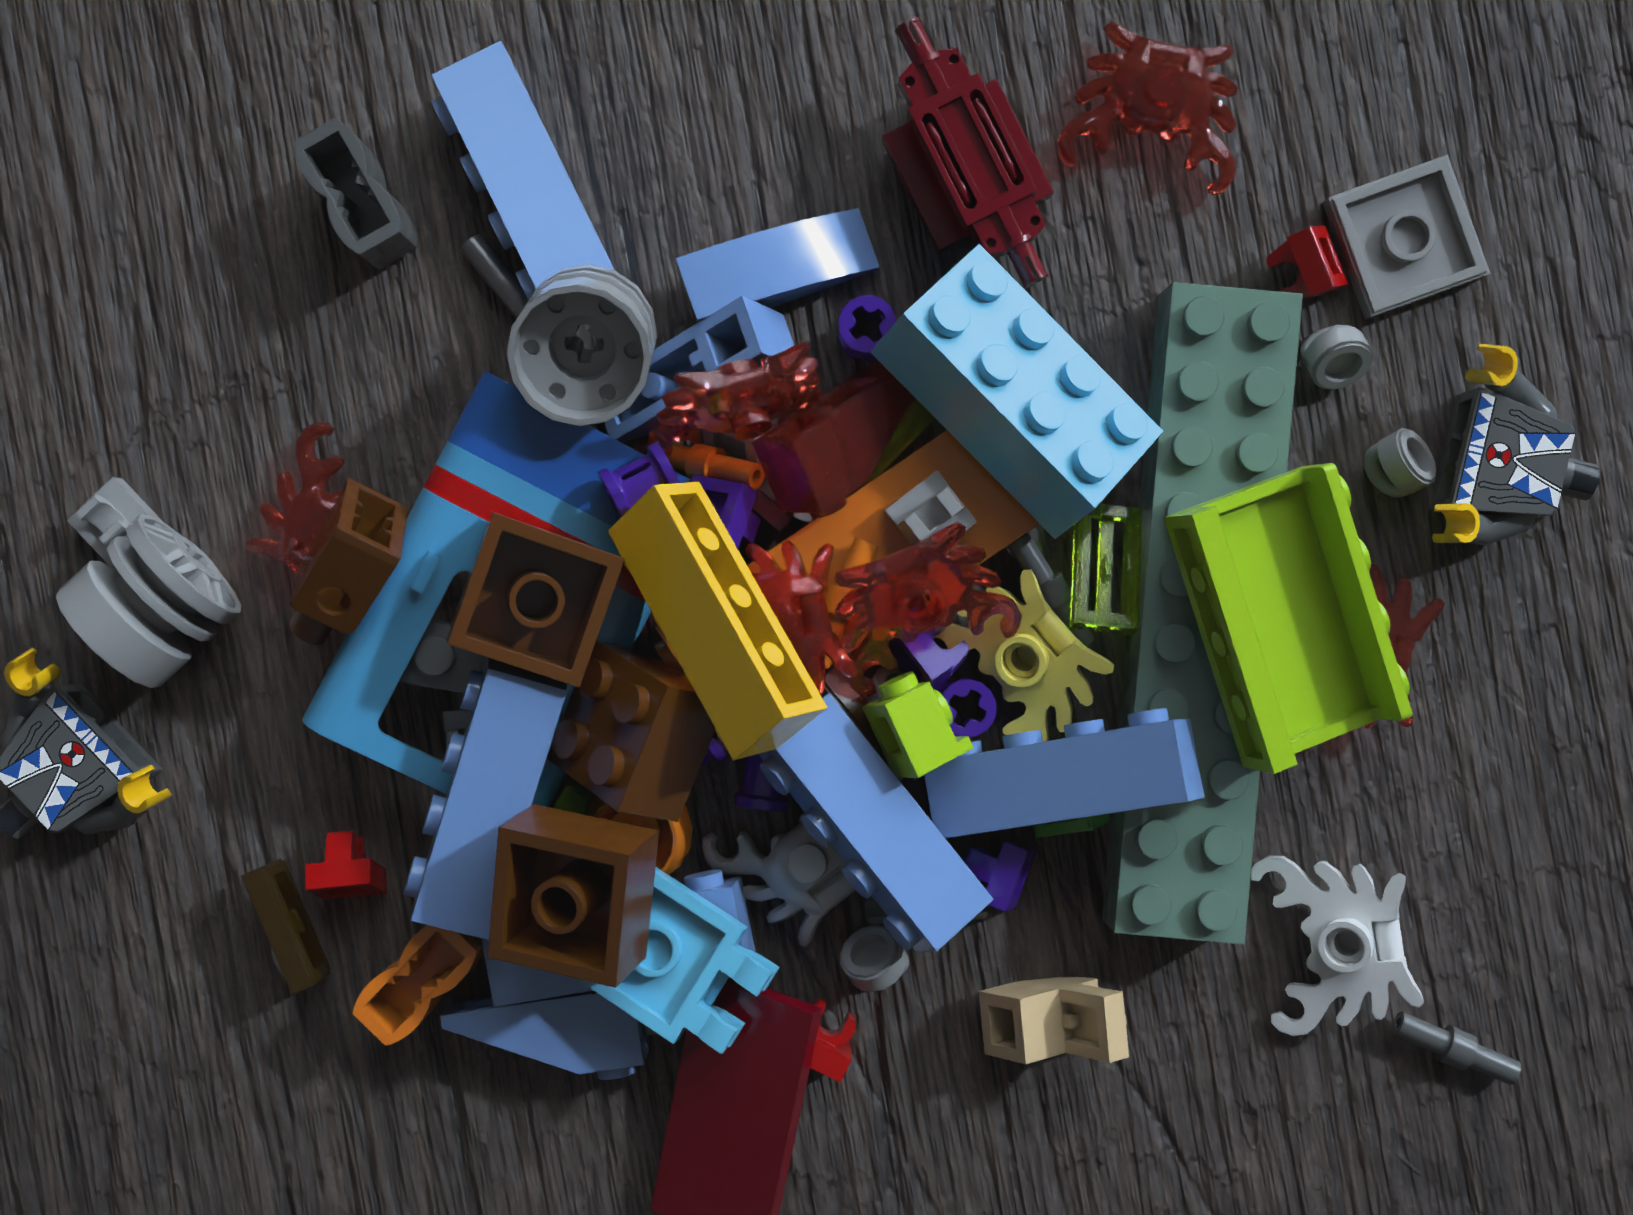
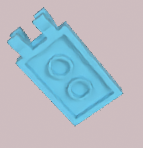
(686, 966)

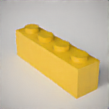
(716, 619)

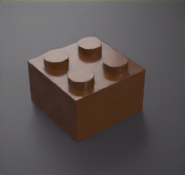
(534, 599)
(633, 733)
(572, 894)

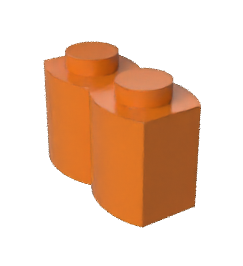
(416, 982)

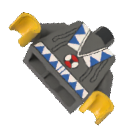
(1505, 457)
(68, 759)

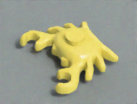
(1035, 662)

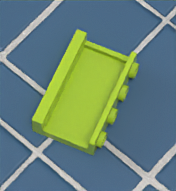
(1289, 614)

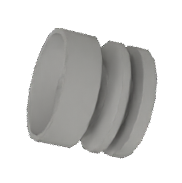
(551, 361)
(148, 602)

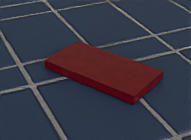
(738, 1109)

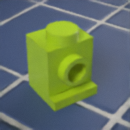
(914, 727)

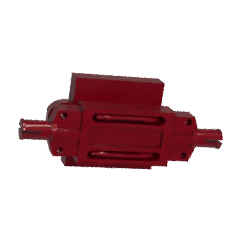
(966, 158)

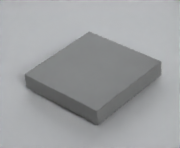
(1406, 237)

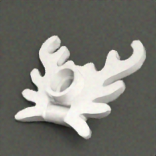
(1351, 941)

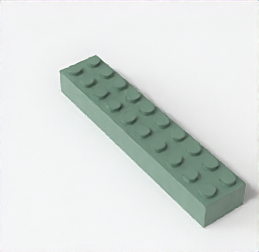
(1226, 418)

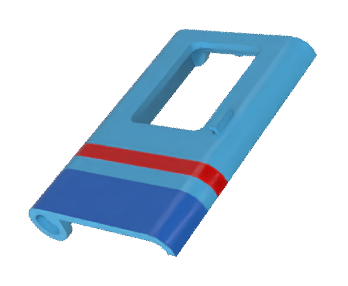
(497, 461)

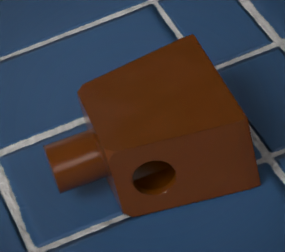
(347, 563)

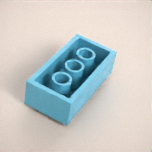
(1017, 392)

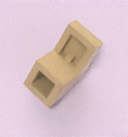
(1052, 1018)

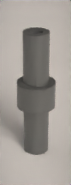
(1052, 585)
(1456, 1048)

